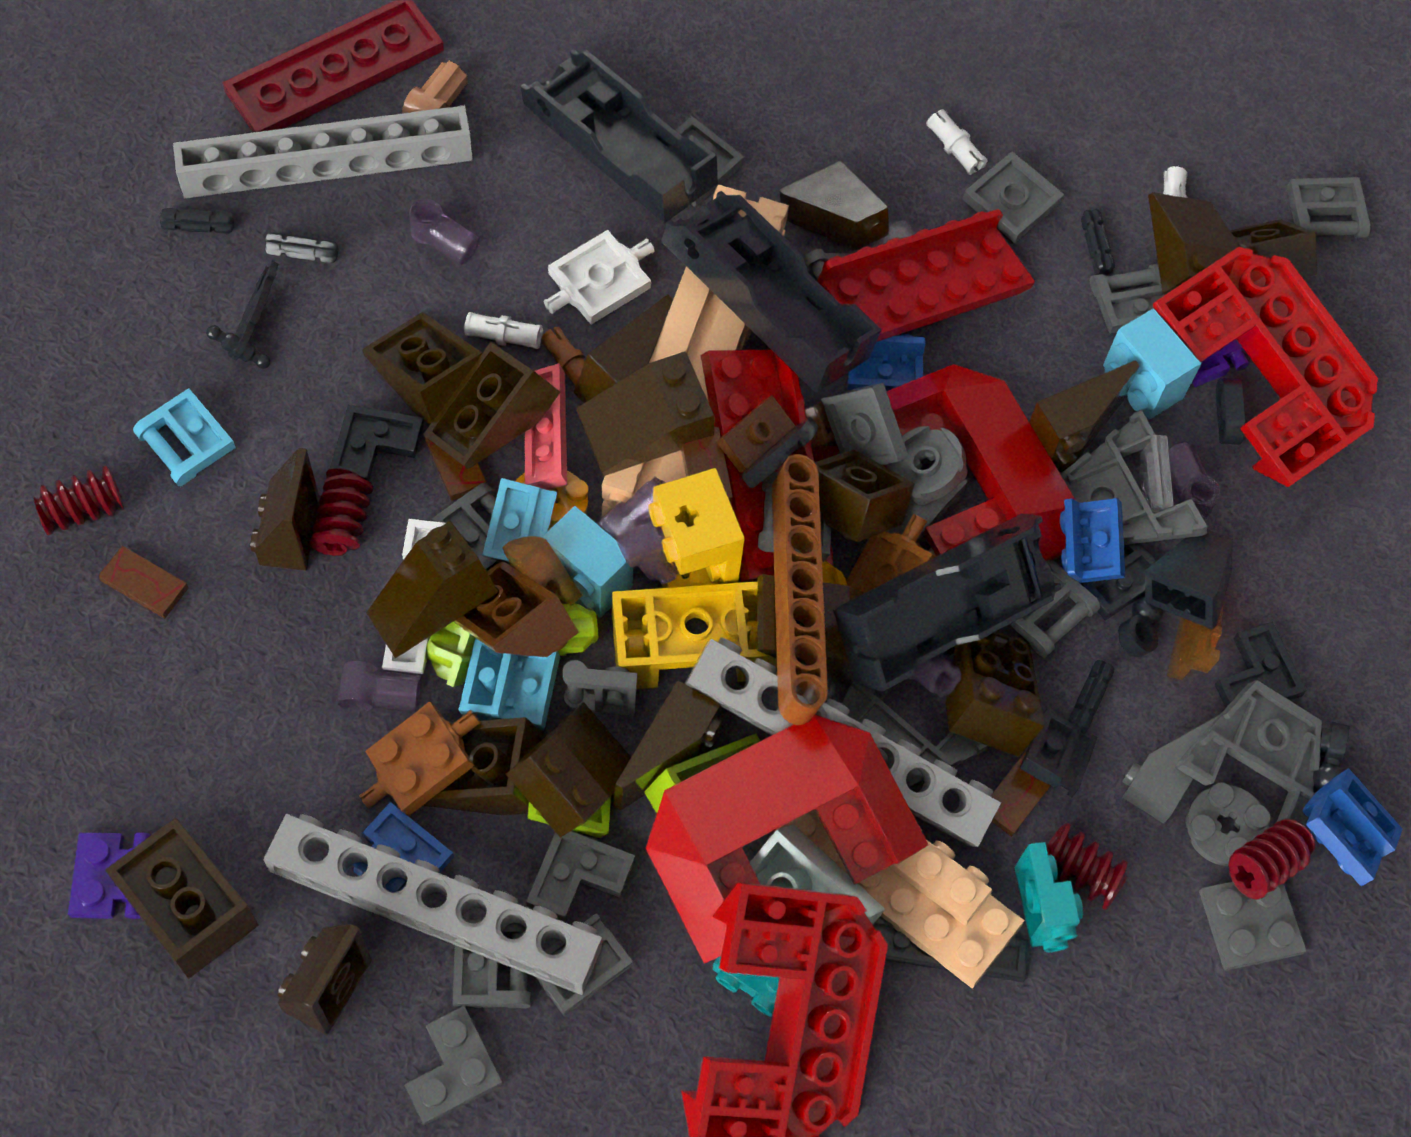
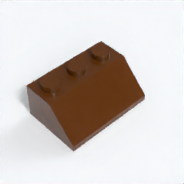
(519, 617)

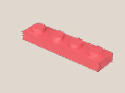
(547, 440)

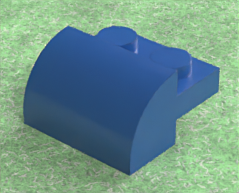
(1352, 826)

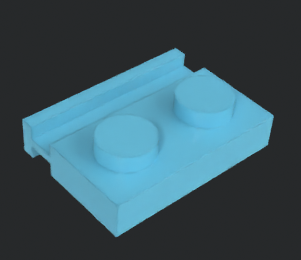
(517, 513)

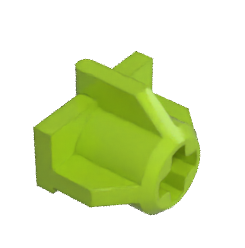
(586, 624)
(451, 653)

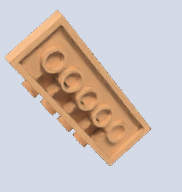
(935, 904)

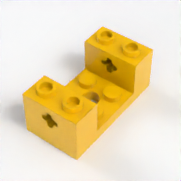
(710, 542)
(653, 633)

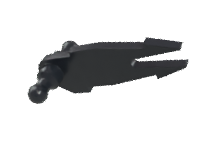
(238, 343)

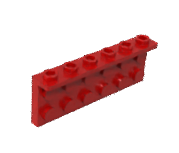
(928, 274)
(735, 386)

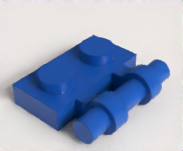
(408, 838)

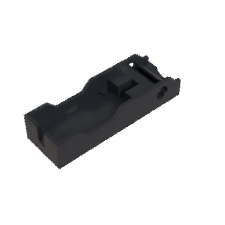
(628, 146)
(771, 290)
(937, 602)

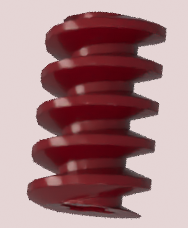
(78, 500)
(340, 512)
(1271, 858)
(1087, 866)

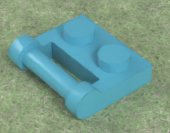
(194, 429)

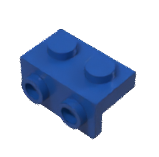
(891, 362)
(1093, 540)

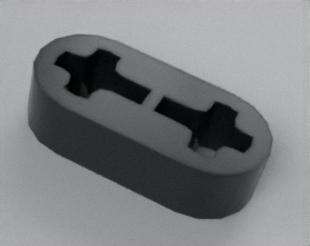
(1230, 410)

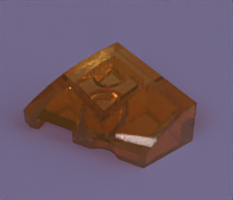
(539, 562)
(1194, 648)

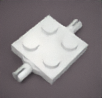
(599, 276)

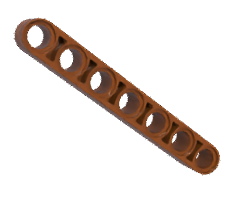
(794, 603)

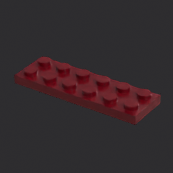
(333, 66)

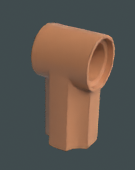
(438, 91)

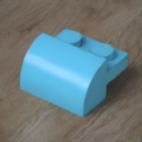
(509, 685)

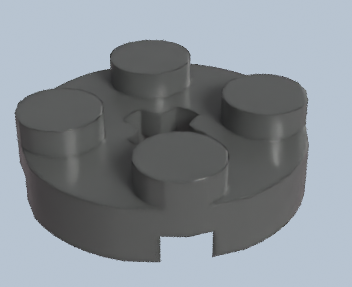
(946, 471)
(1224, 801)

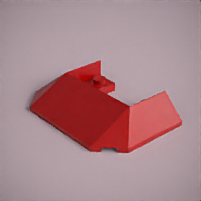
(1295, 346)
(998, 449)
(763, 787)
(821, 1019)

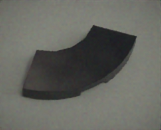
(778, 454)

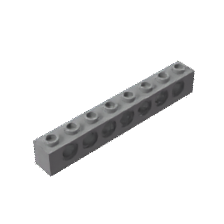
(322, 151)
(976, 805)
(301, 835)

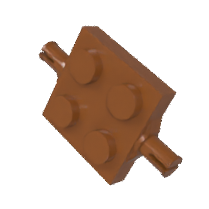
(889, 556)
(419, 758)

